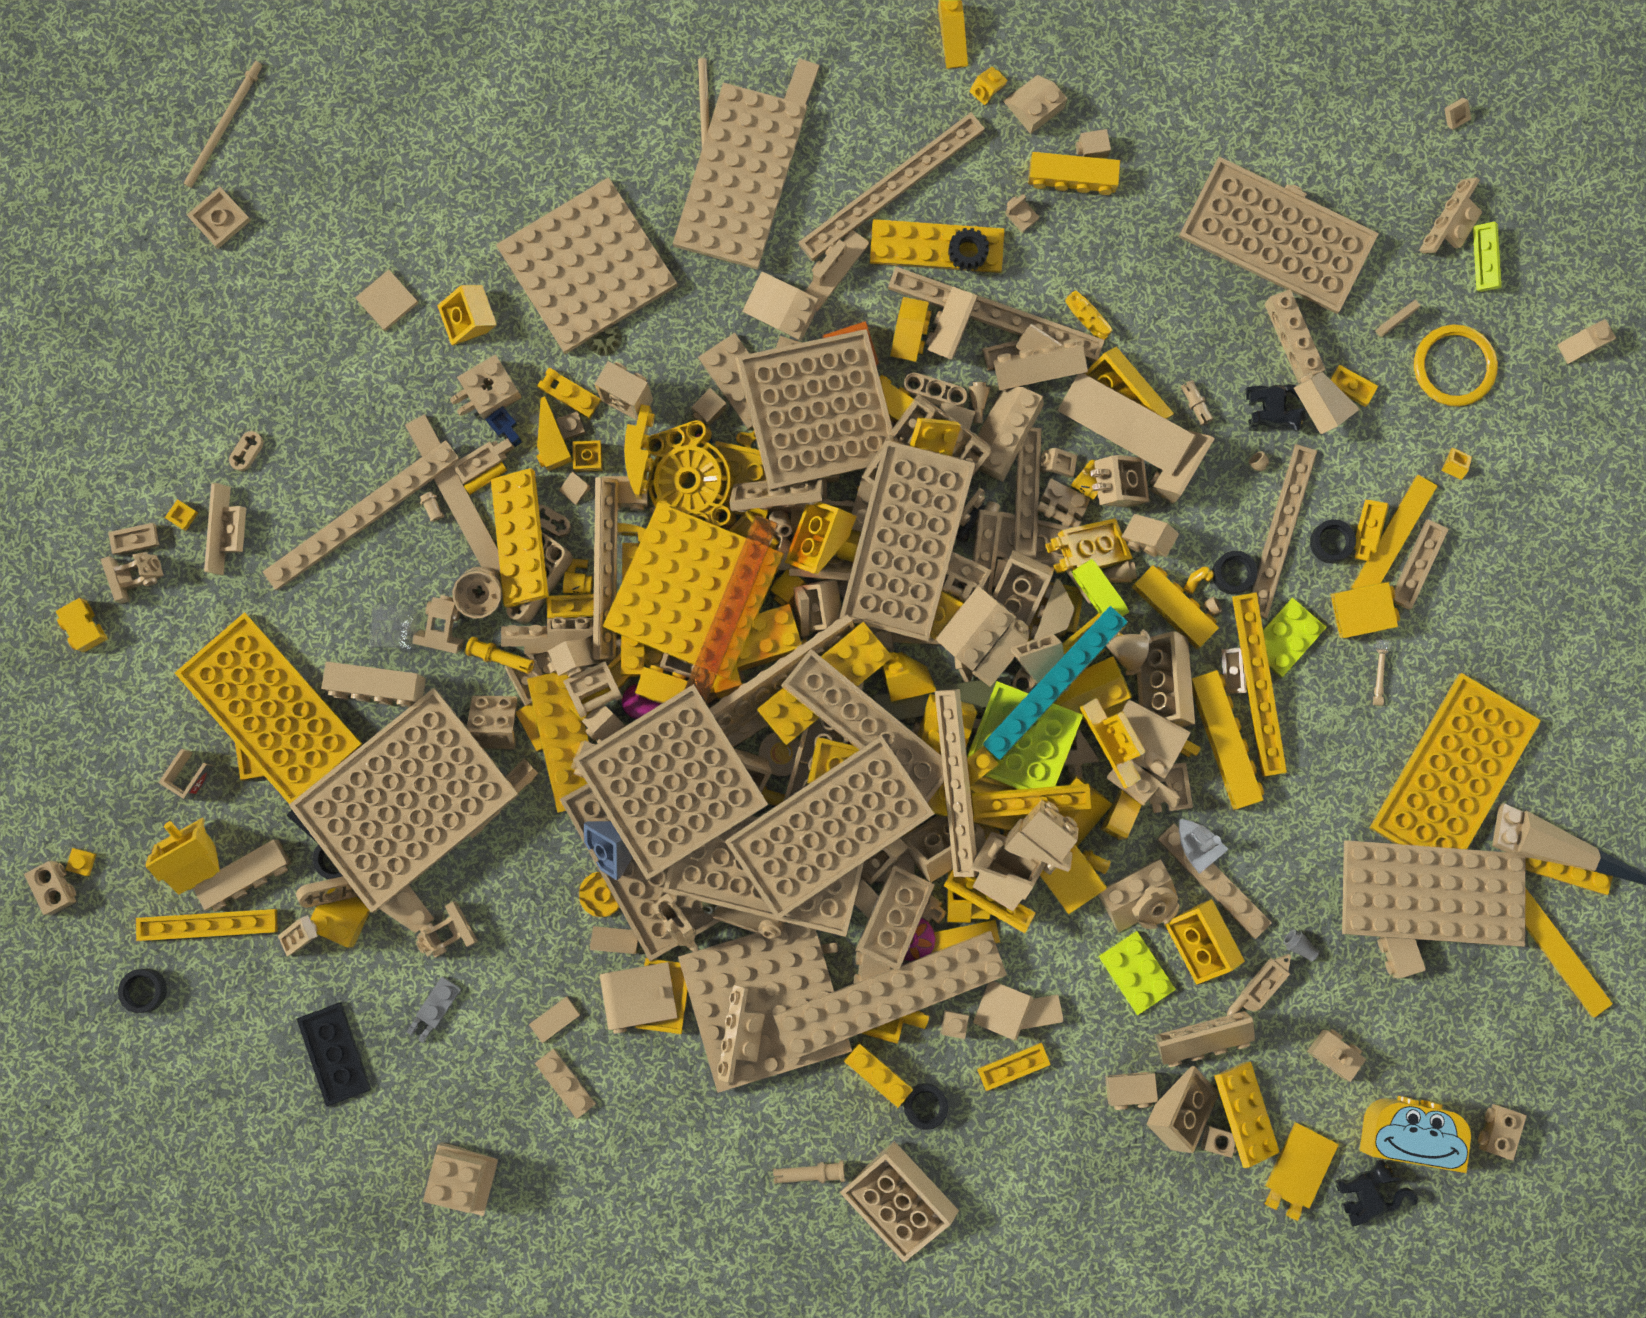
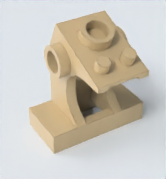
(120, 576)
(442, 640)
(430, 943)

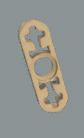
(309, 895)

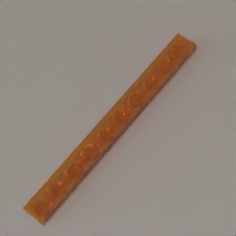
(732, 605)

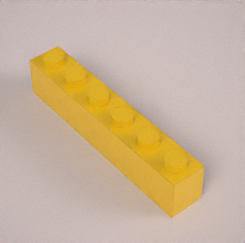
(1225, 740)

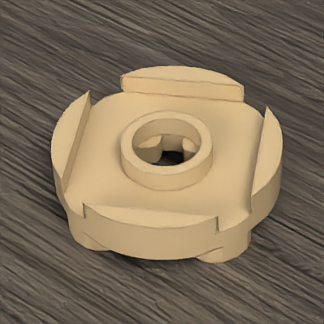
(1146, 910)

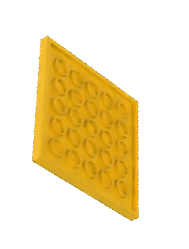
(679, 586)

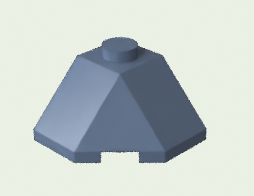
(608, 847)

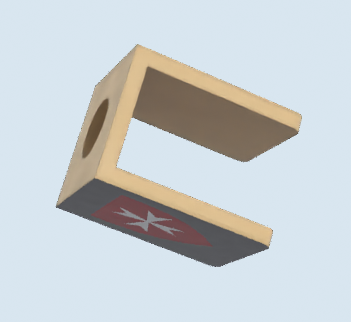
(175, 768)

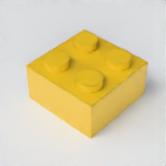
(587, 456)

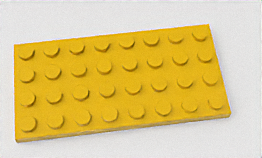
(268, 708)
(1456, 769)

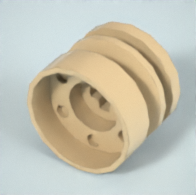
(469, 601)

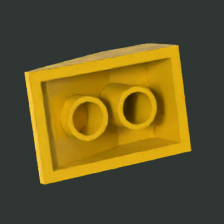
(819, 536)

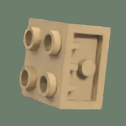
(493, 720)

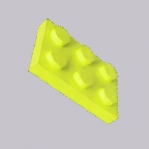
(1290, 636)
(1136, 972)

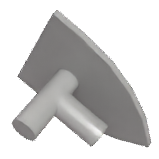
(1200, 844)

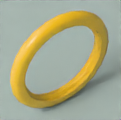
(1452, 400)

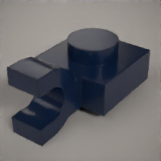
(503, 424)

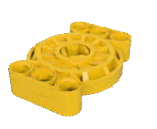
(692, 456)

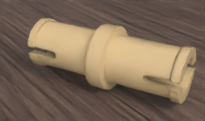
(1197, 403)

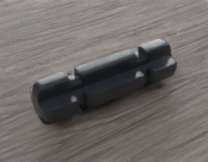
(963, 533)

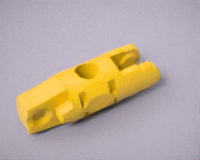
(1088, 315)

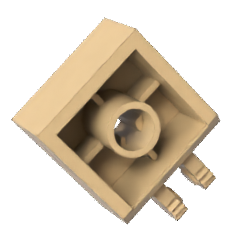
(475, 387)
(1120, 481)

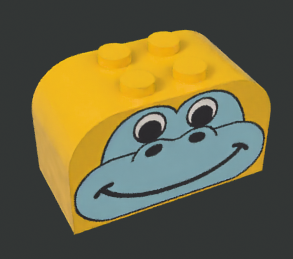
(1416, 1134)

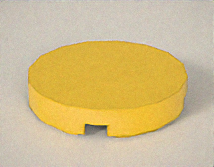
(590, 890)

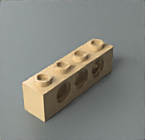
(1294, 334)

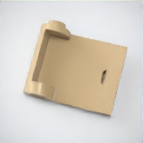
(762, 925)
(635, 996)

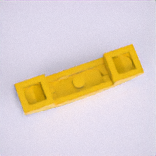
(955, 935)

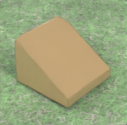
(574, 488)

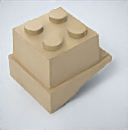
(1044, 836)
(1003, 874)
(460, 1179)

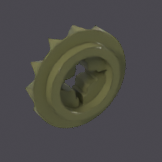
(612, 344)

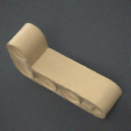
(556, 571)

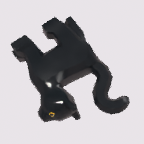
(1274, 407)
(1370, 1201)

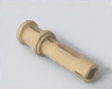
(821, 1172)

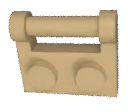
(590, 682)

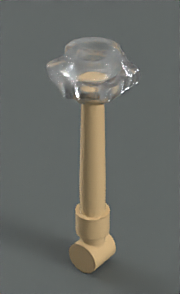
(1381, 647)

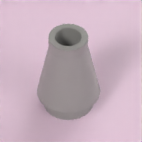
(1299, 944)

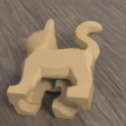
(676, 922)

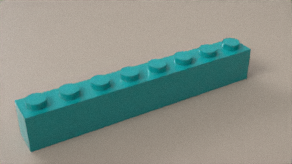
(1055, 683)

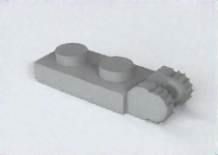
(435, 1007)

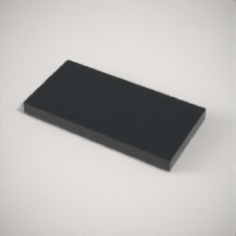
(333, 1054)

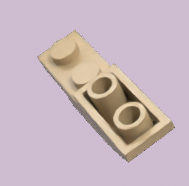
(543, 638)

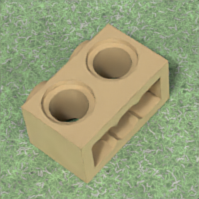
(45, 892)

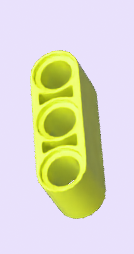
(1098, 588)

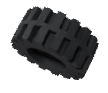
(968, 262)

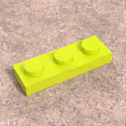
(1487, 257)

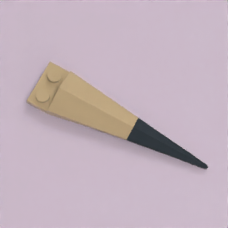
(1538, 839)

